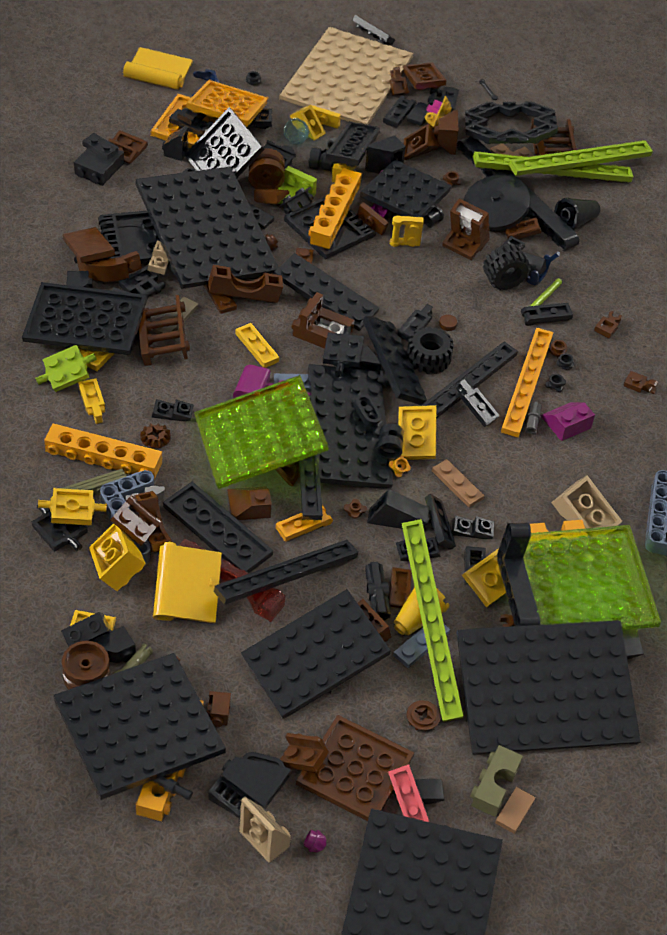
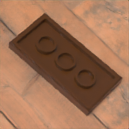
(88, 245)

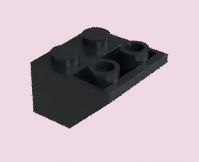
(384, 153)

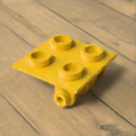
(433, 118)

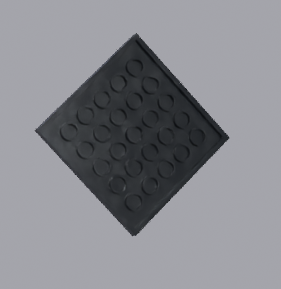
(138, 725)
(421, 879)

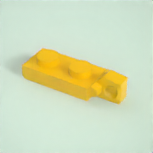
(92, 399)

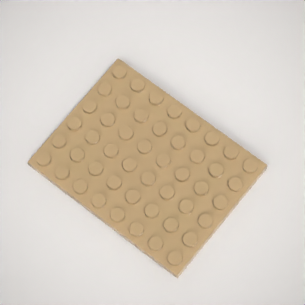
(346, 75)

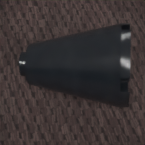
(577, 211)

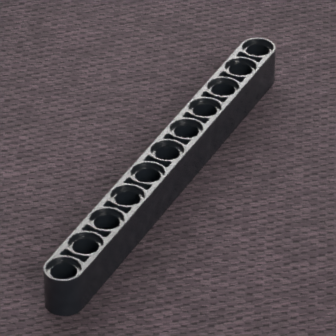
(548, 220)

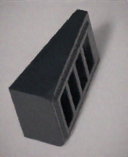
(472, 552)
(228, 788)

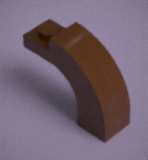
(112, 269)
(159, 535)

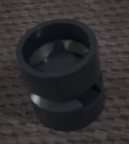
(317, 159)
(390, 441)

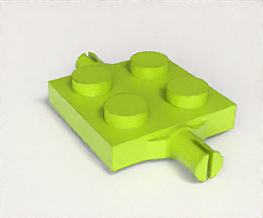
(66, 368)

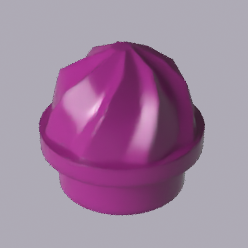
(315, 841)

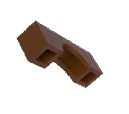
(265, 288)

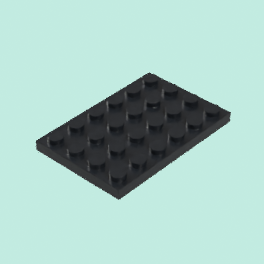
(85, 318)
(315, 653)

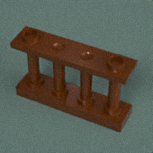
(568, 130)
(147, 339)

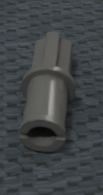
(533, 418)

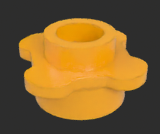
(405, 467)

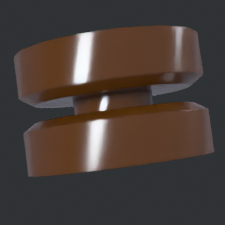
(267, 170)
(84, 663)

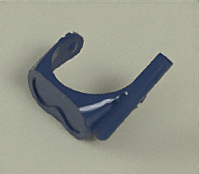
(207, 75)
(534, 278)

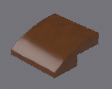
(129, 144)

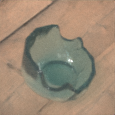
(296, 129)

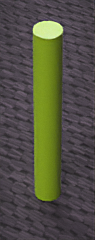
(547, 292)

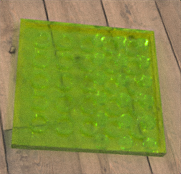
(260, 431)
(590, 577)

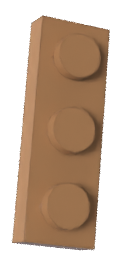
(457, 483)

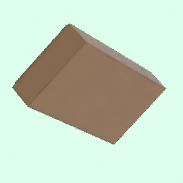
(515, 810)

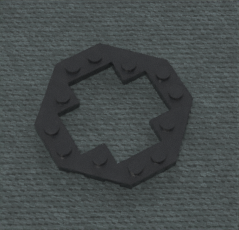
(476, 122)

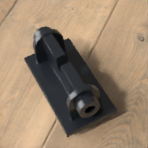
(302, 197)

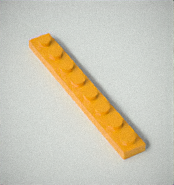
(527, 382)

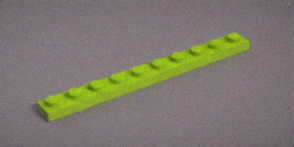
(580, 158)
(595, 171)
(432, 621)

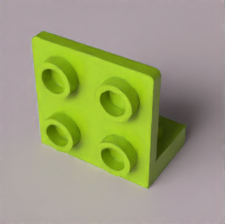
(296, 180)

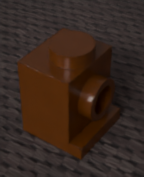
(219, 708)

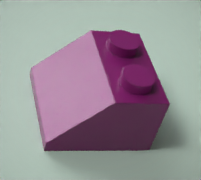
(569, 419)

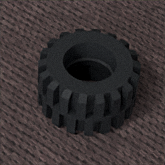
(506, 267)
(430, 350)

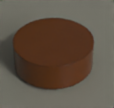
(448, 322)

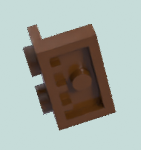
(304, 752)

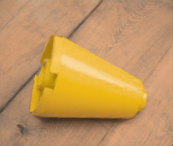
(409, 616)

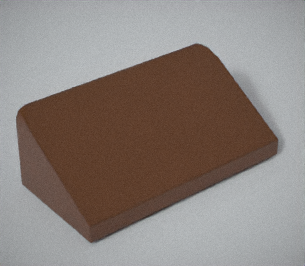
(270, 196)

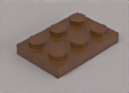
(424, 76)

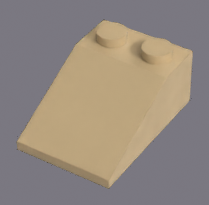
(586, 503)
(262, 830)

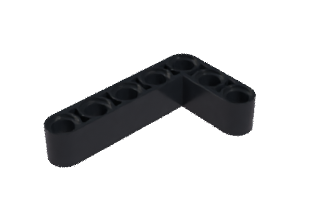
(515, 576)

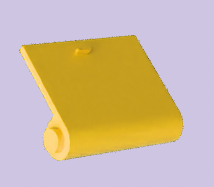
(158, 68)
(186, 583)

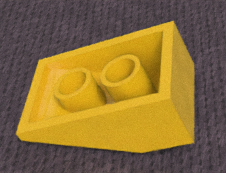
(116, 557)

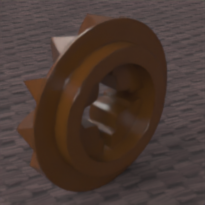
(150, 440)
(420, 707)

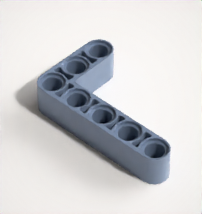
(115, 493)
(657, 518)

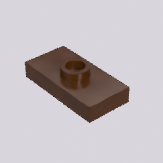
(372, 219)
(524, 229)
(399, 586)

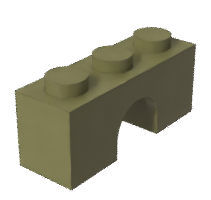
(489, 795)

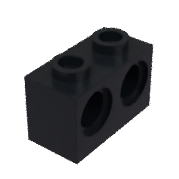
(86, 629)

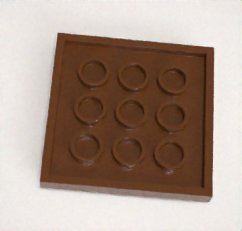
(355, 768)

